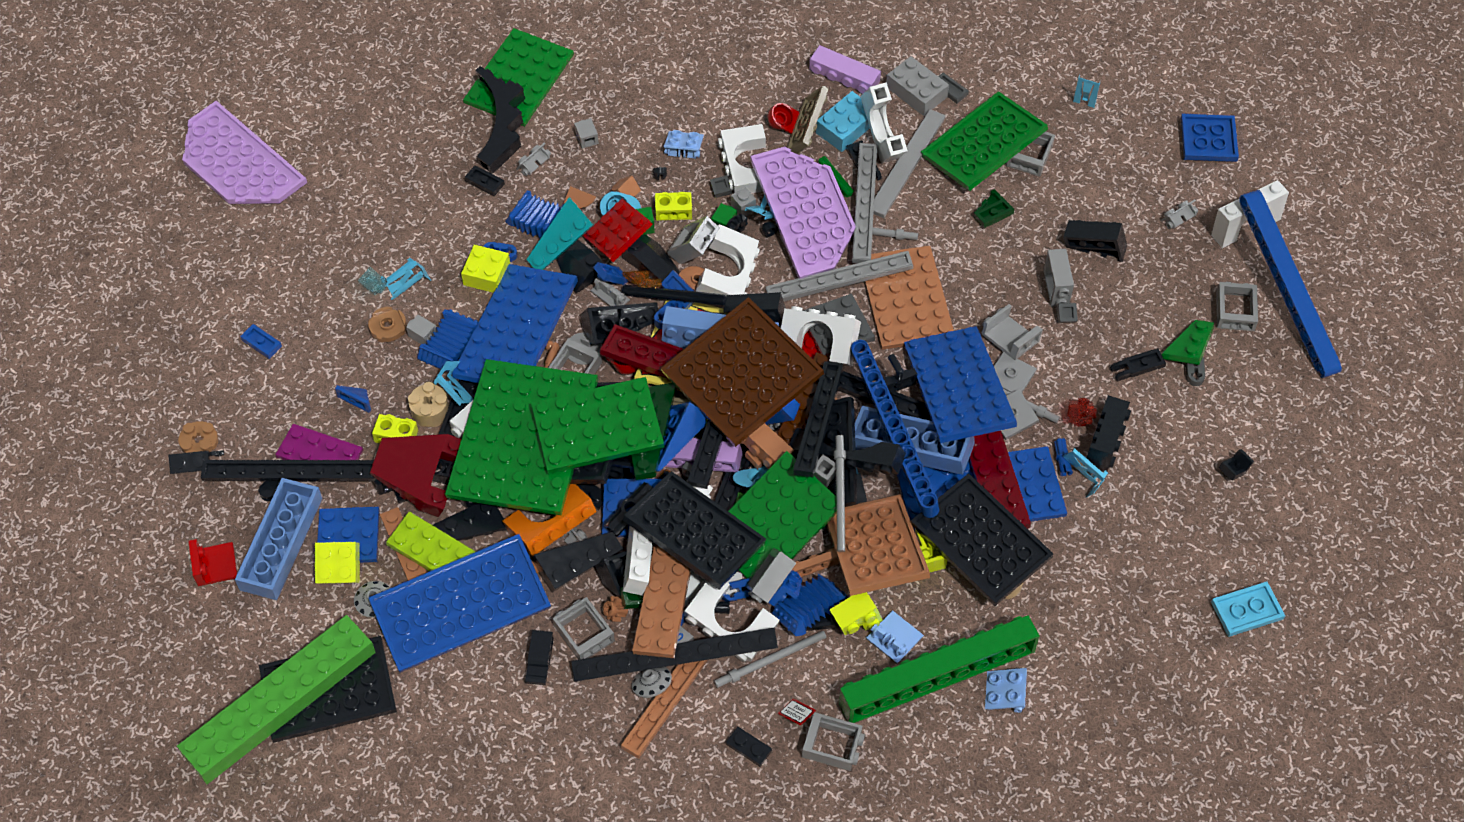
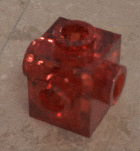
(1075, 408)

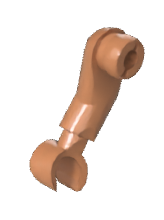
(553, 348)

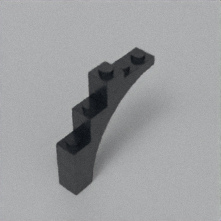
(504, 139)

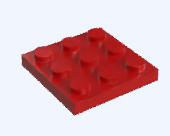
(617, 230)

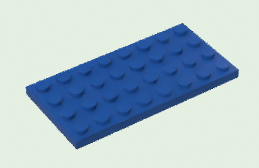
(516, 320)
(959, 384)
(1034, 476)
(459, 603)

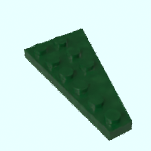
(647, 462)

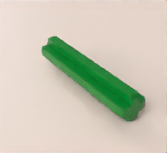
(845, 188)

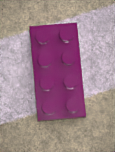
(312, 445)

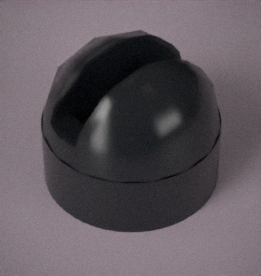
(660, 171)
(769, 227)

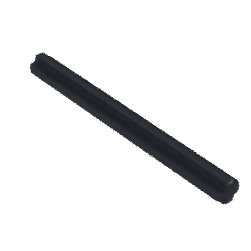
(673, 294)

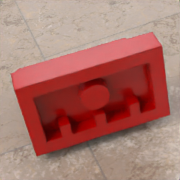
(212, 563)

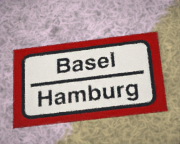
(796, 711)

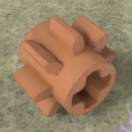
(614, 609)

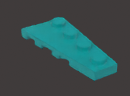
(561, 234)

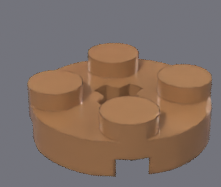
(391, 333)
(195, 429)

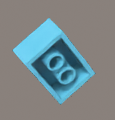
(843, 122)

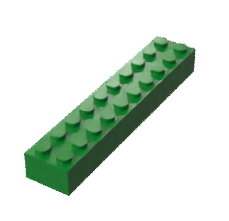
(938, 669)

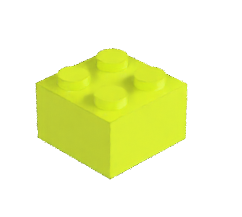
(485, 268)
(337, 562)

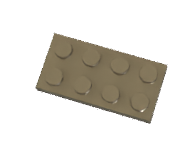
(807, 120)

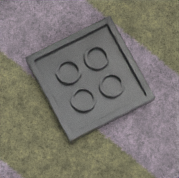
(822, 333)

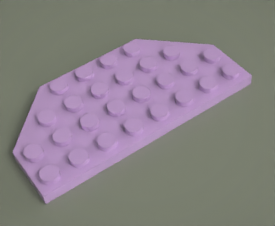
(237, 160)
(805, 208)

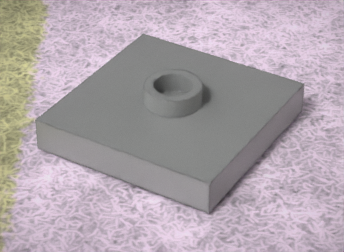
(1013, 373)
(1023, 413)

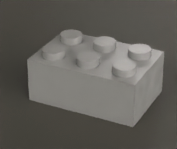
(917, 85)

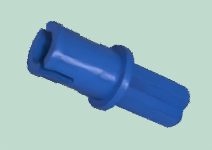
(1061, 450)

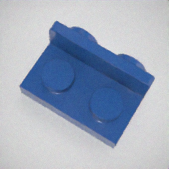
(790, 586)

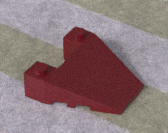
(410, 465)

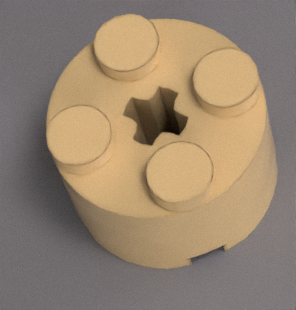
(428, 405)

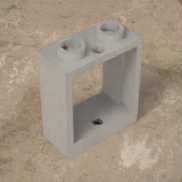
(1030, 164)
(691, 241)
(1058, 276)
(1236, 321)
(580, 352)
(770, 576)
(591, 646)
(837, 725)

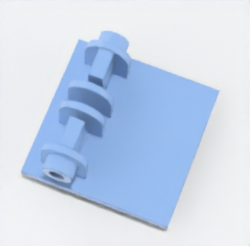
(679, 140)
(894, 636)
(1006, 689)

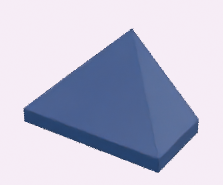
(354, 396)

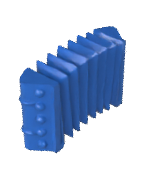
(533, 214)
(449, 340)
(813, 601)

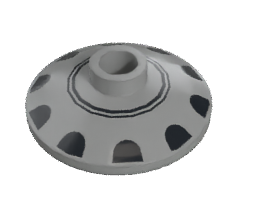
(361, 598)
(651, 682)

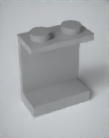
(1009, 334)

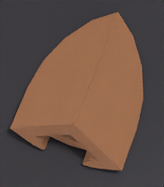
(627, 186)
(580, 197)

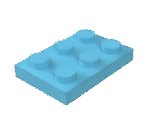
(1248, 609)

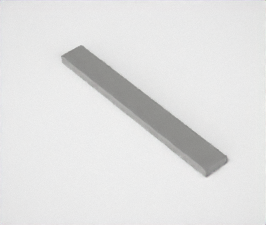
(907, 163)
(864, 203)
(843, 276)

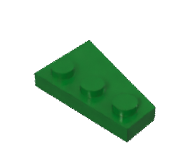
(1191, 343)

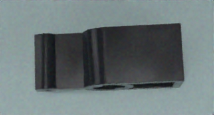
(539, 657)

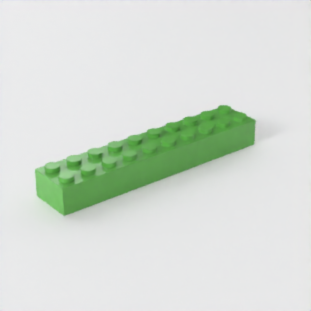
(276, 699)

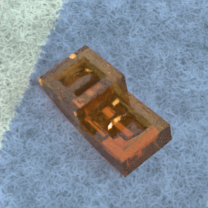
(642, 279)

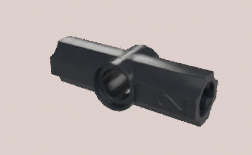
(616, 523)

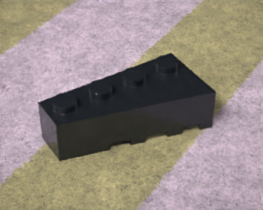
(1107, 433)
(573, 560)

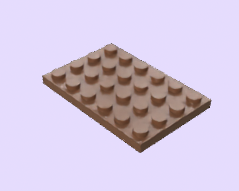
(908, 302)
(879, 546)

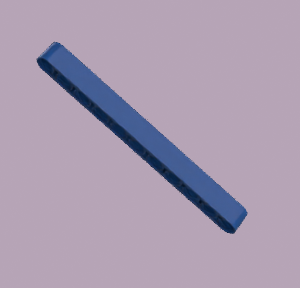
(1290, 284)
(897, 433)

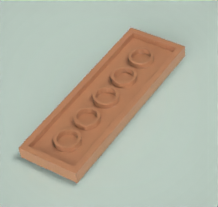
(662, 606)

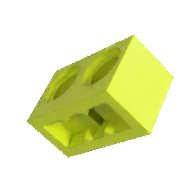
(673, 206)
(395, 425)

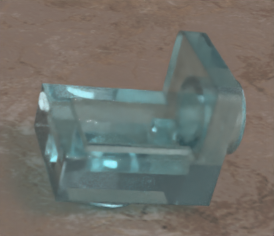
(373, 281)

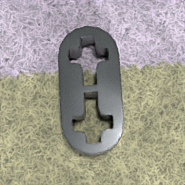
(1200, 369)

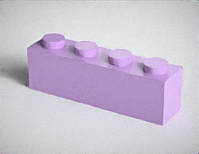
(844, 69)
(727, 460)

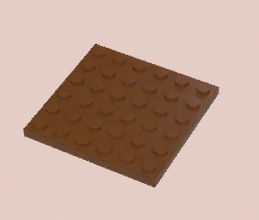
(742, 371)

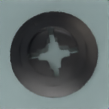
(738, 223)

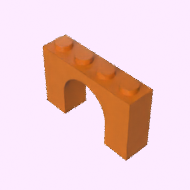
(541, 534)

